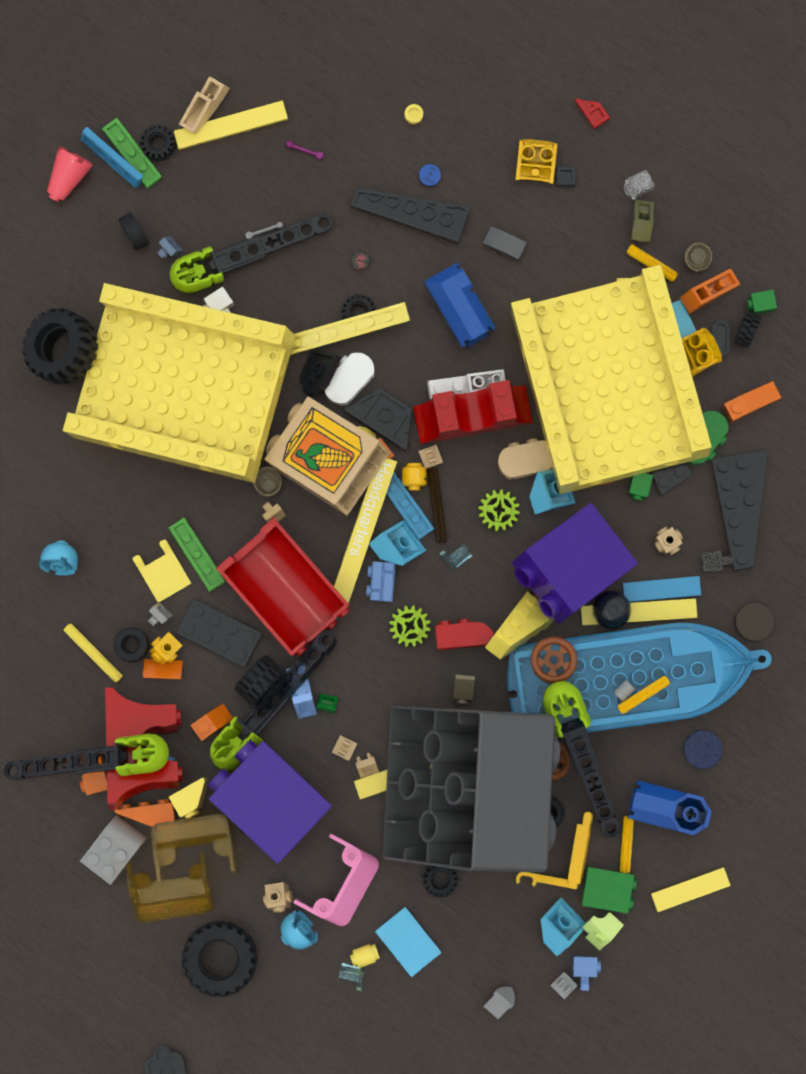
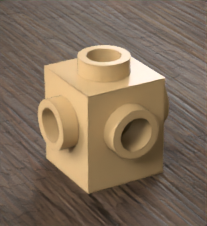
(663, 546)
(277, 897)

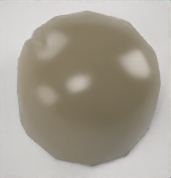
(697, 256)
(268, 481)

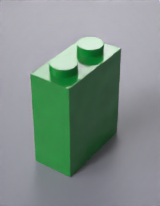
(608, 890)

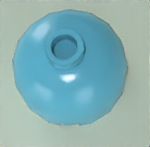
(59, 558)
(297, 931)

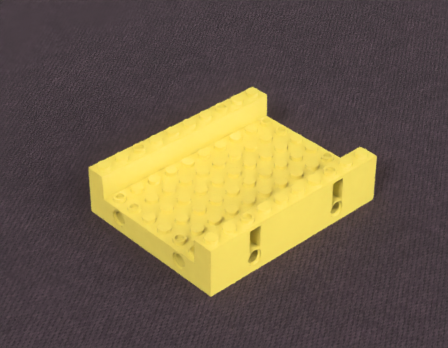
(611, 381)
(182, 383)

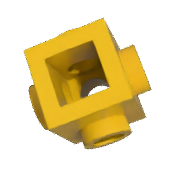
(165, 648)

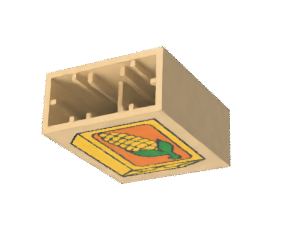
(326, 455)

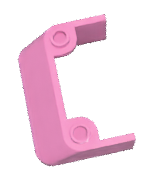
(351, 893)

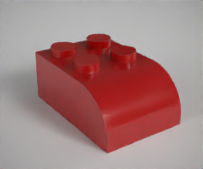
(462, 635)

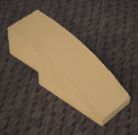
(204, 105)

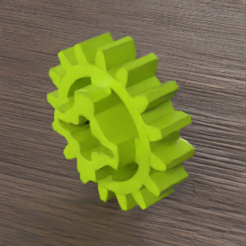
(507, 510)
(418, 631)

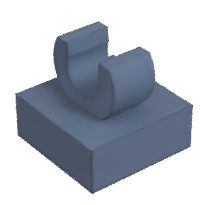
(169, 248)

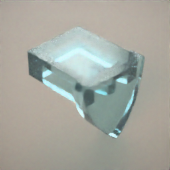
(456, 558)
(353, 973)

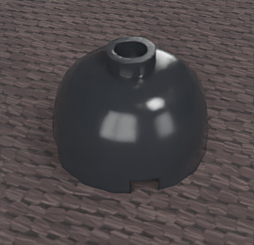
(611, 609)

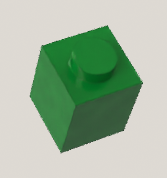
(762, 302)
(640, 486)

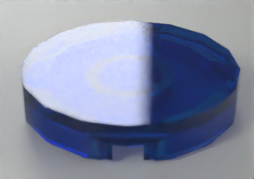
(703, 749)

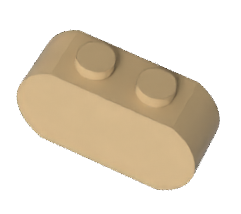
(524, 459)

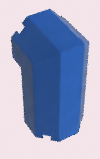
(459, 306)
(669, 808)

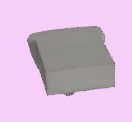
(500, 1001)

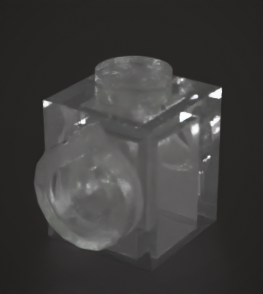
(639, 184)

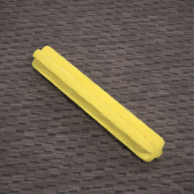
(93, 653)

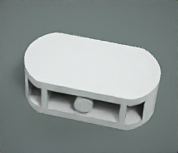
(350, 378)

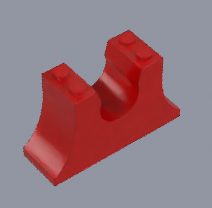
(472, 413)
(130, 718)

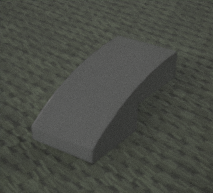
(505, 243)

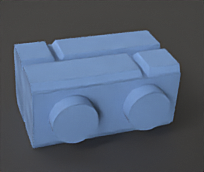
(382, 582)

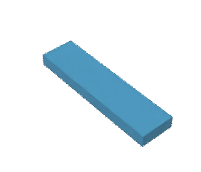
(111, 157)
(408, 508)
(662, 589)

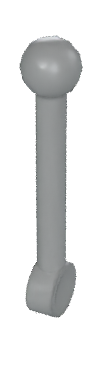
(279, 225)

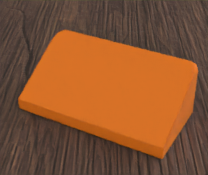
(166, 671)

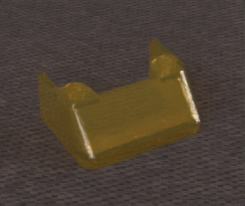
(191, 832)
(175, 899)

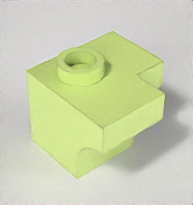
(602, 930)

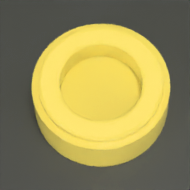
(413, 114)

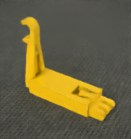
(577, 860)

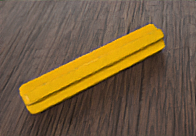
(650, 261)
(644, 694)
(626, 846)

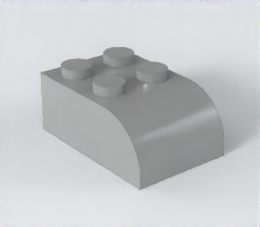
(113, 849)

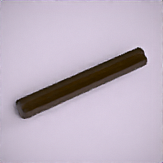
(437, 505)

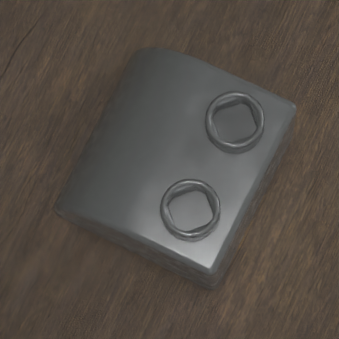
(482, 798)

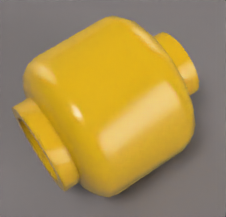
(414, 476)

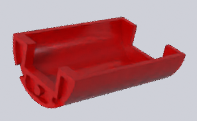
(284, 588)

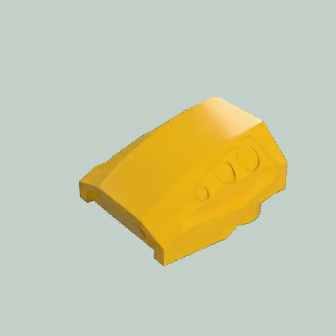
(536, 160)
(701, 350)

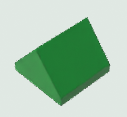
(327, 703)

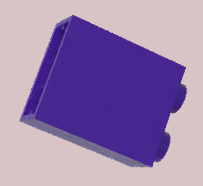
(573, 564)
(268, 800)

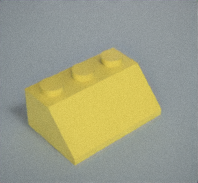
(190, 798)

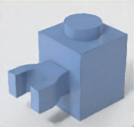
(585, 967)

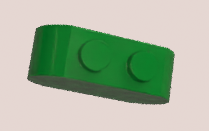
(717, 428)

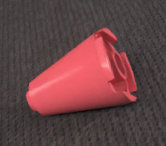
(66, 173)

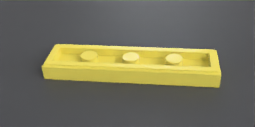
(690, 889)

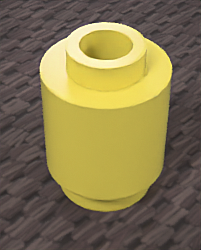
(364, 955)

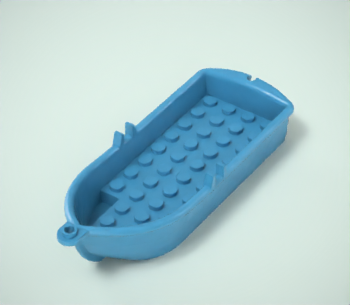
(697, 659)

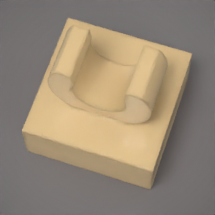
(430, 457)
(273, 512)
(344, 748)
(366, 767)

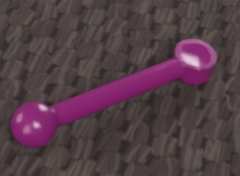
(319, 155)

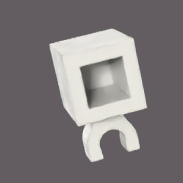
(219, 300)

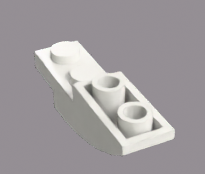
(465, 384)

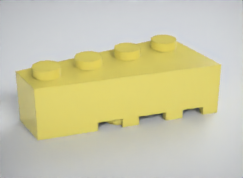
(520, 626)

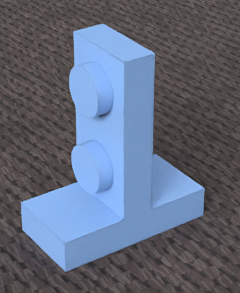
(303, 697)

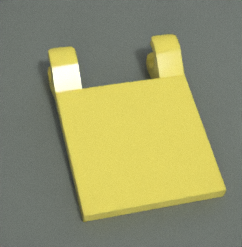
(164, 574)

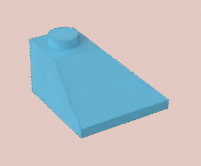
(545, 494)
(397, 544)
(560, 926)

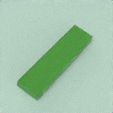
(131, 152)
(197, 554)

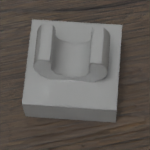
(160, 614)
(563, 985)

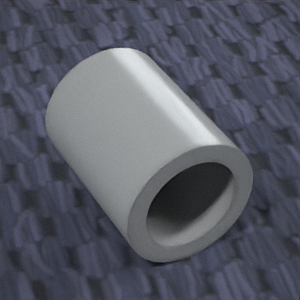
(624, 690)

